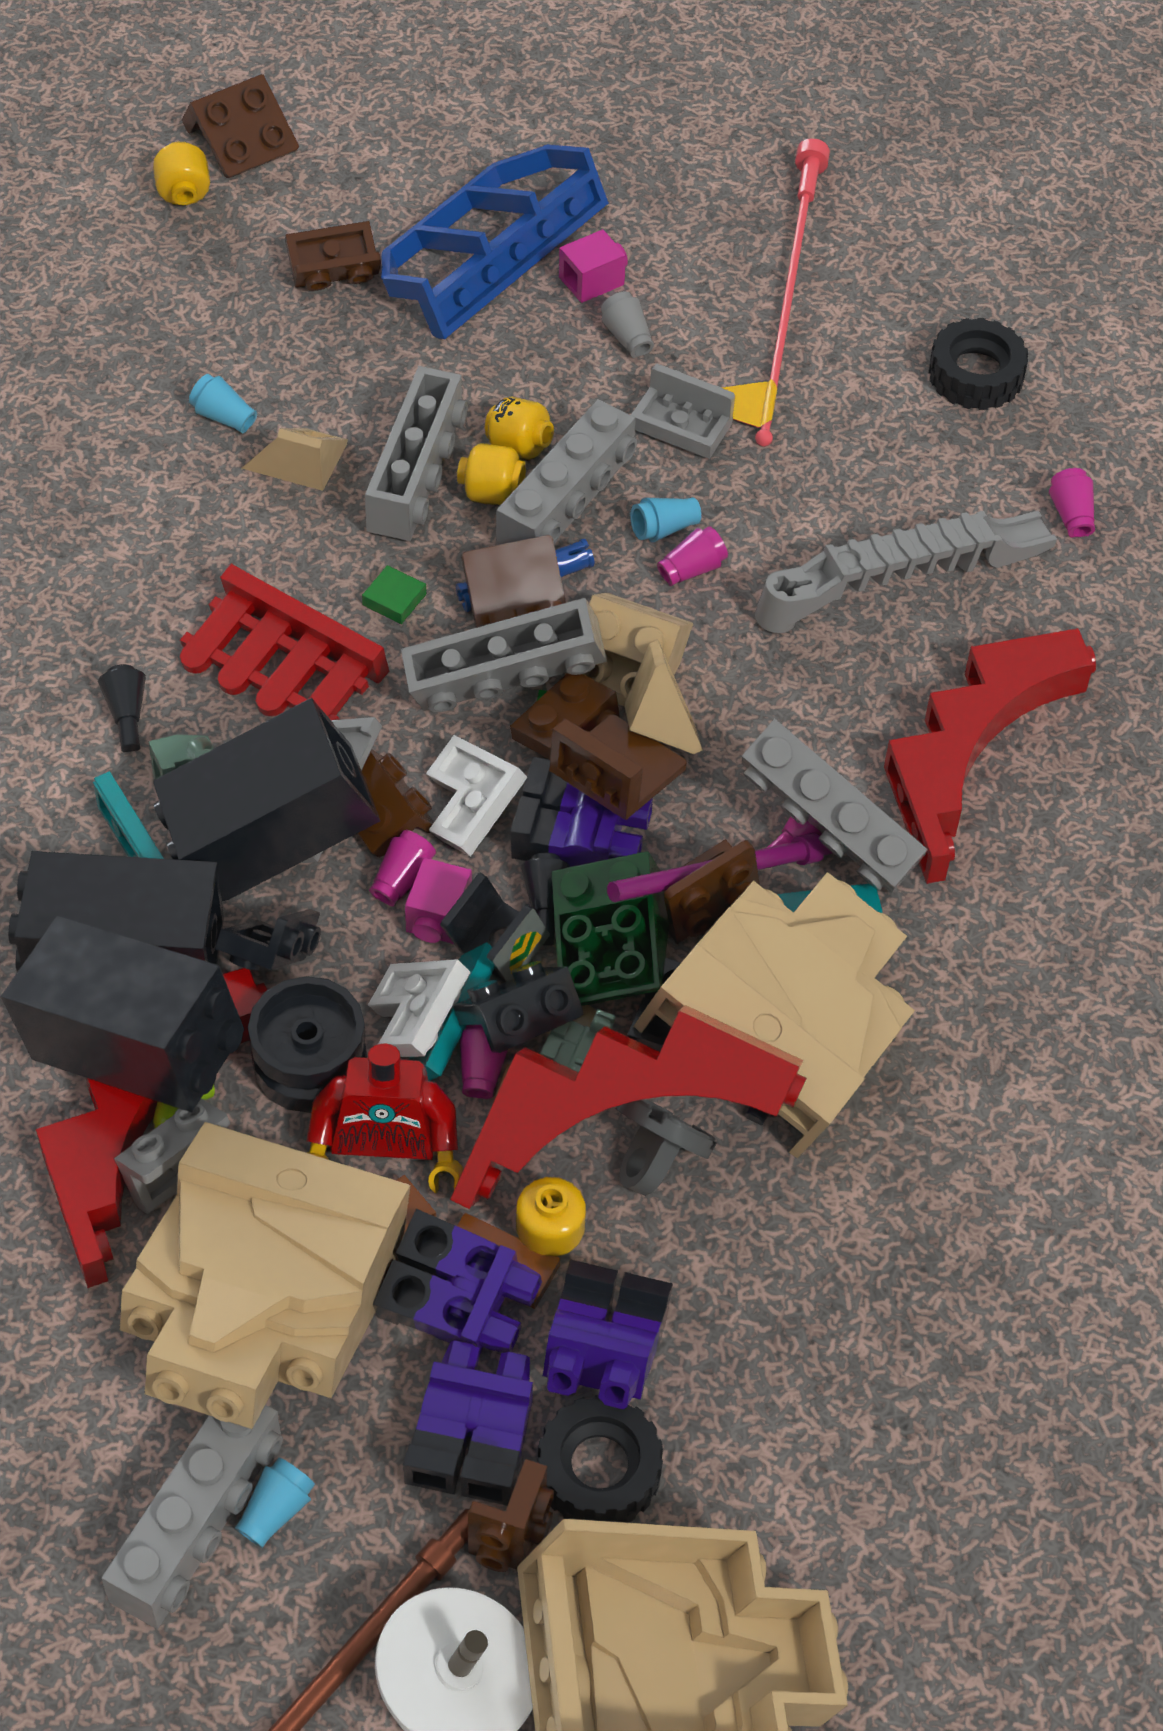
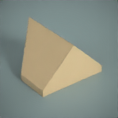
(300, 457)

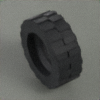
(983, 338)
(626, 1427)

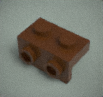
(332, 255)
(571, 698)
(396, 803)
(506, 1537)

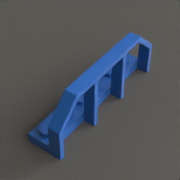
(511, 252)

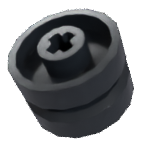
(303, 1039)

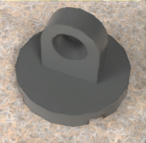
(657, 1145)

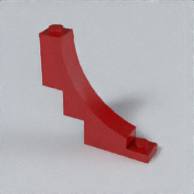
(1003, 685)
(548, 1098)
(83, 1151)

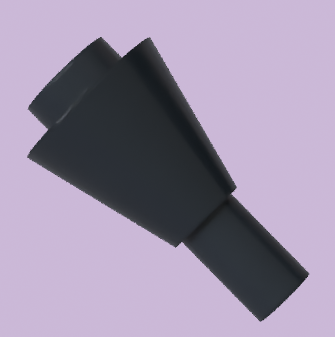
(123, 693)
(538, 883)

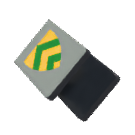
(481, 914)

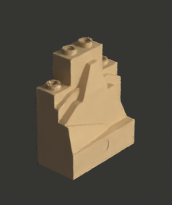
(799, 986)
(260, 1274)
(672, 1633)

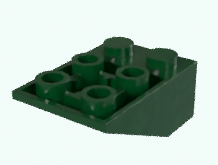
(606, 944)

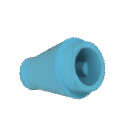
(220, 403)
(663, 516)
(275, 1500)

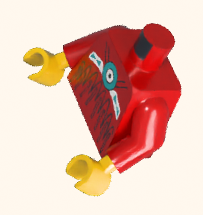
(386, 1111)

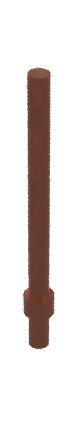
(432, 1562)

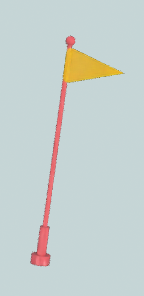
(756, 401)

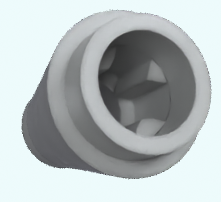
(627, 322)

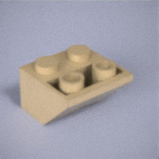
(626, 634)

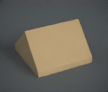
(657, 705)

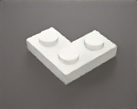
(481, 790)
(419, 1001)

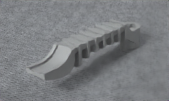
(959, 541)

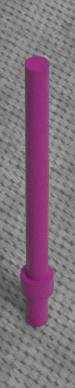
(802, 850)

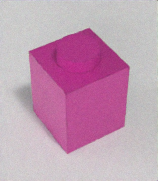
(592, 265)
(432, 897)

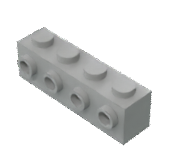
(414, 454)
(568, 476)
(504, 656)
(833, 806)
(188, 1515)

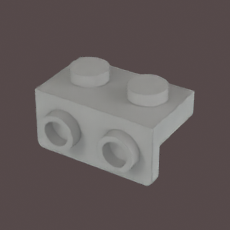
(684, 411)
(154, 1158)

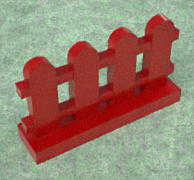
(281, 617)

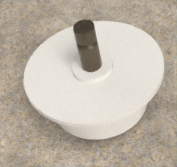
(454, 1664)

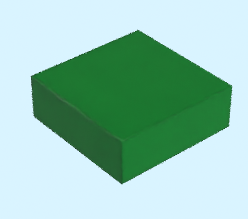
(394, 594)

